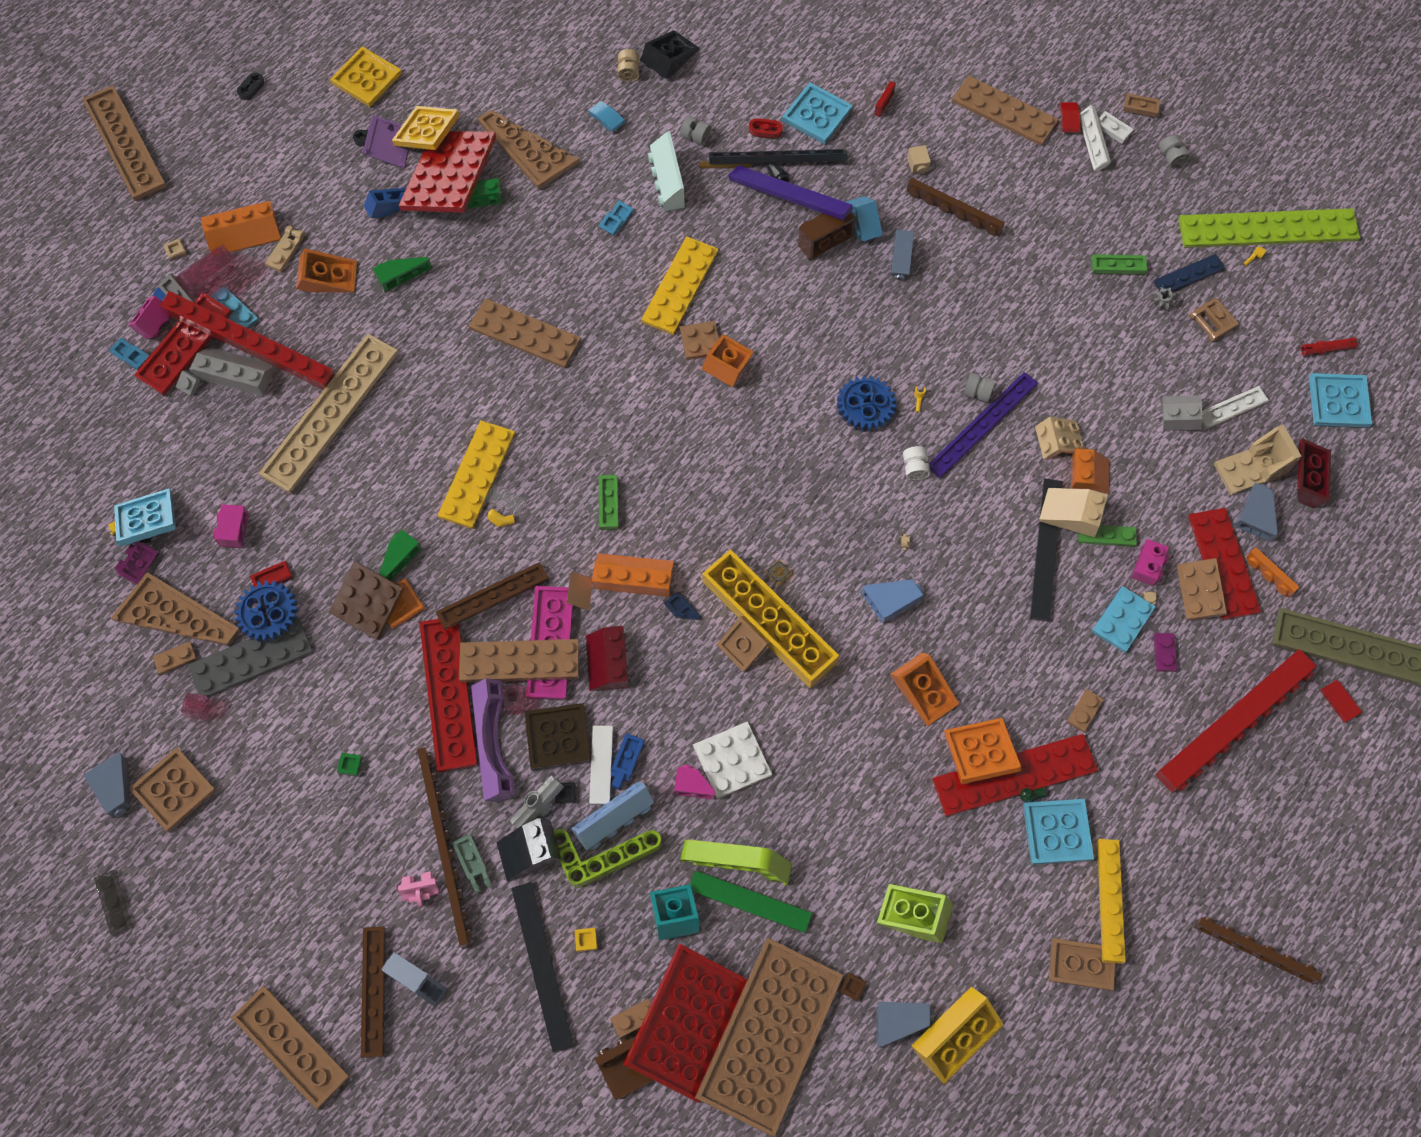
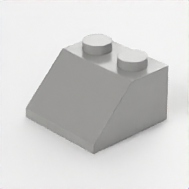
(1182, 412)

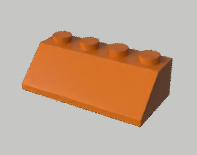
(242, 227)
(632, 575)

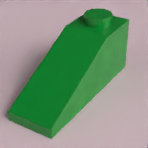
(395, 272)
(398, 554)

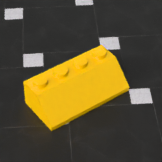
(958, 1034)

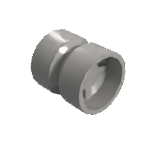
(695, 130)
(1174, 151)
(978, 387)

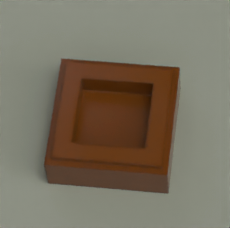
(852, 987)

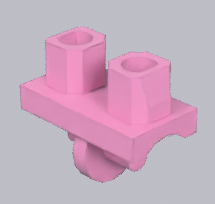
(419, 890)

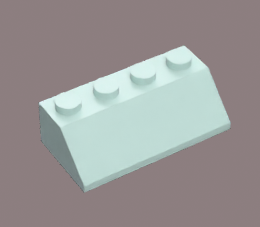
(667, 173)

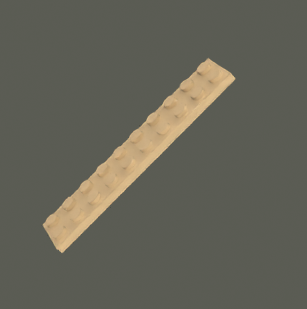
(328, 413)

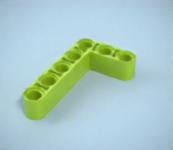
(738, 857)
(603, 858)

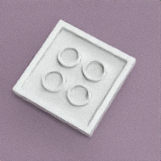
(732, 760)

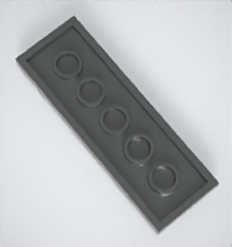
(248, 660)

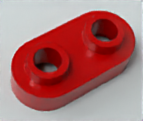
(765, 128)

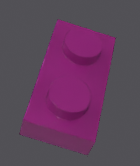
(1165, 652)

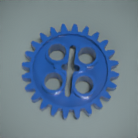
(866, 403)
(249, 616)

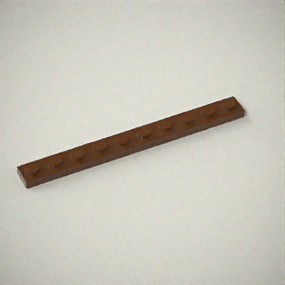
(447, 855)

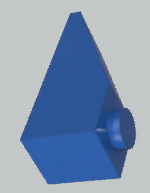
(383, 202)

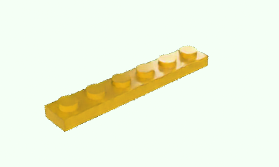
(1110, 901)

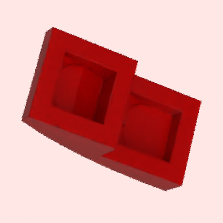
(1070, 117)

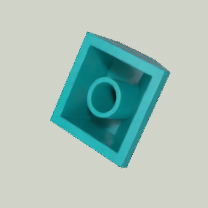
(674, 912)

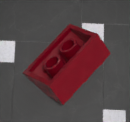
(1313, 474)
(607, 659)

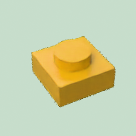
(585, 939)

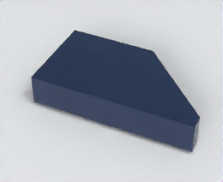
(681, 607)

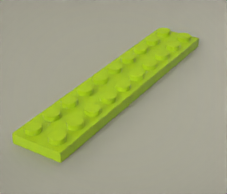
(1268, 228)

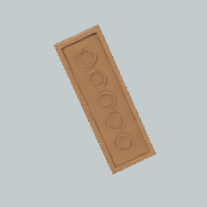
(1005, 110)
(525, 333)
(519, 660)
(290, 1047)

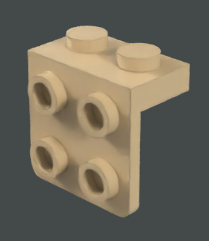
(1058, 436)

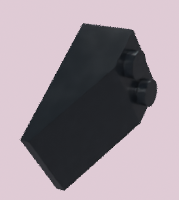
(667, 53)
(528, 848)

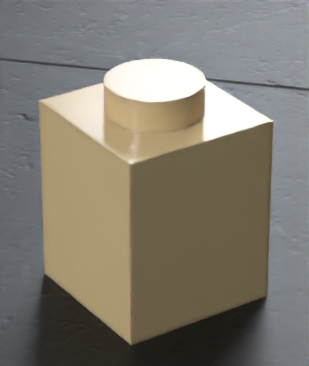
(918, 159)

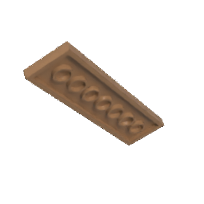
(124, 143)

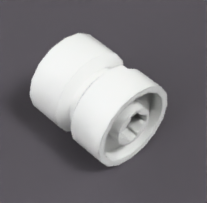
(915, 461)

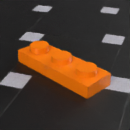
(1272, 573)

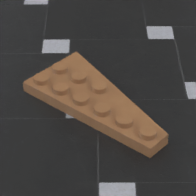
(530, 152)
(167, 610)

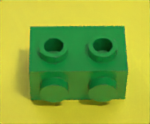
(486, 193)

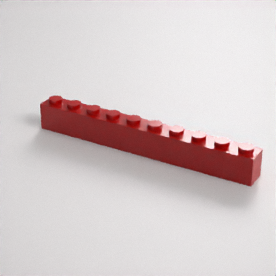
(247, 340)
(1235, 721)

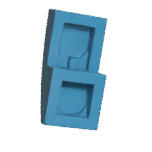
(609, 118)
(615, 220)
(128, 353)

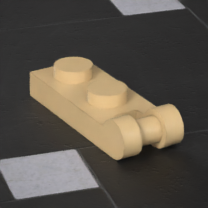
(285, 249)

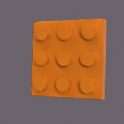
(982, 750)

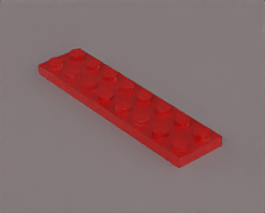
(447, 697)
(1039, 768)

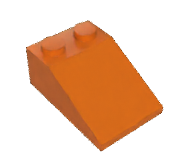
(325, 272)
(925, 688)

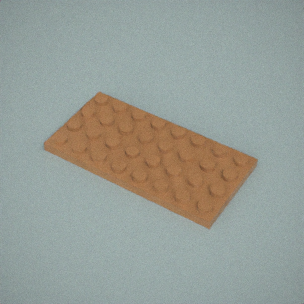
(769, 1037)

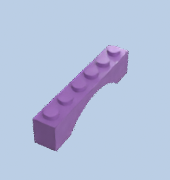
(495, 776)

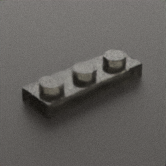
(113, 902)

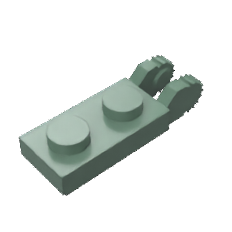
(471, 861)

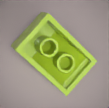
(916, 912)

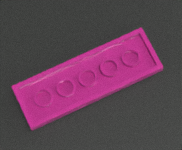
(550, 622)

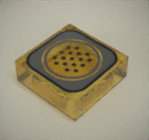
(778, 572)

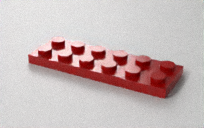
(177, 350)
(1217, 540)

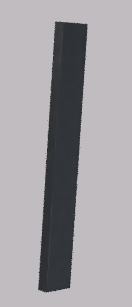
(777, 156)
(1044, 562)
(542, 967)

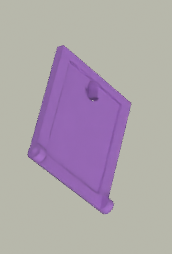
(380, 144)

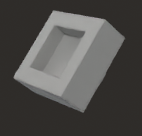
(188, 382)

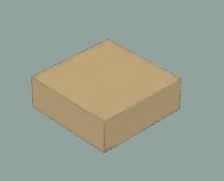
(174, 249)

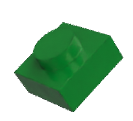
(349, 764)

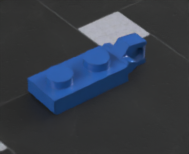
(626, 760)

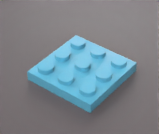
(817, 113)
(1340, 400)
(144, 517)
(1058, 831)

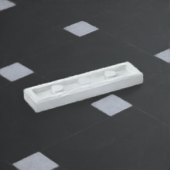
(1094, 138)
(1233, 407)
(601, 765)

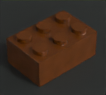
(824, 233)

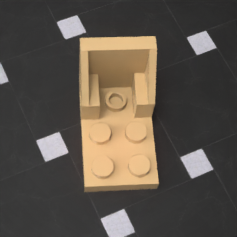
(1265, 461)

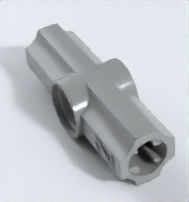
(537, 802)

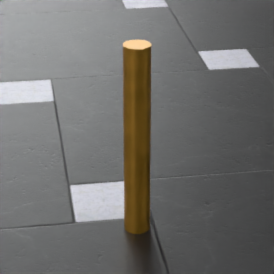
(705, 164)

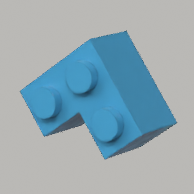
(867, 218)

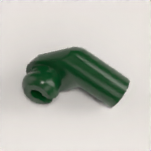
(1030, 795)

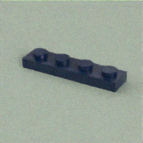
(1190, 273)

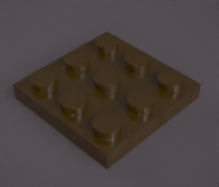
(557, 736)

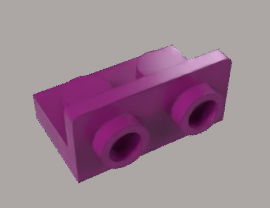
(136, 562)

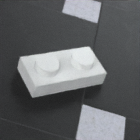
(1114, 127)

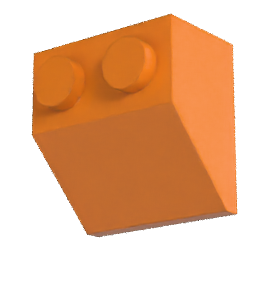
(727, 360)
(1089, 470)

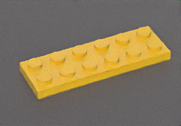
(679, 285)
(476, 474)

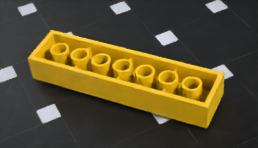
(788, 634)

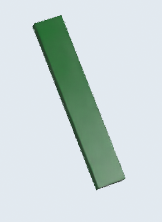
(750, 902)

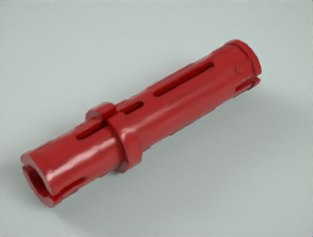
(1321, 347)

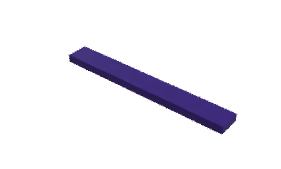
(791, 192)
(982, 425)

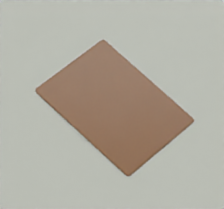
(579, 591)

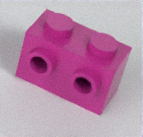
(149, 318)
(231, 526)
(1150, 562)

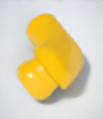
(499, 520)

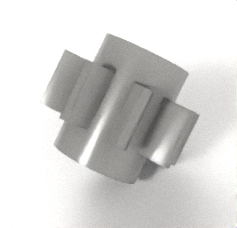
(1164, 303)

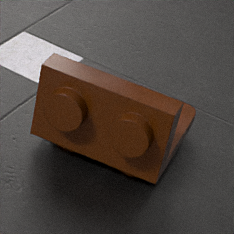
(618, 1077)

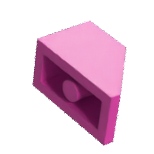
(692, 783)

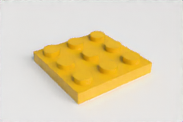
(366, 76)
(426, 127)

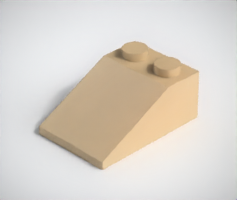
(1074, 509)

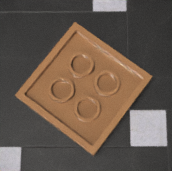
(172, 789)

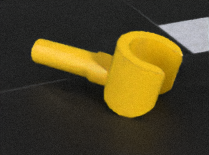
(1259, 252)
(919, 395)

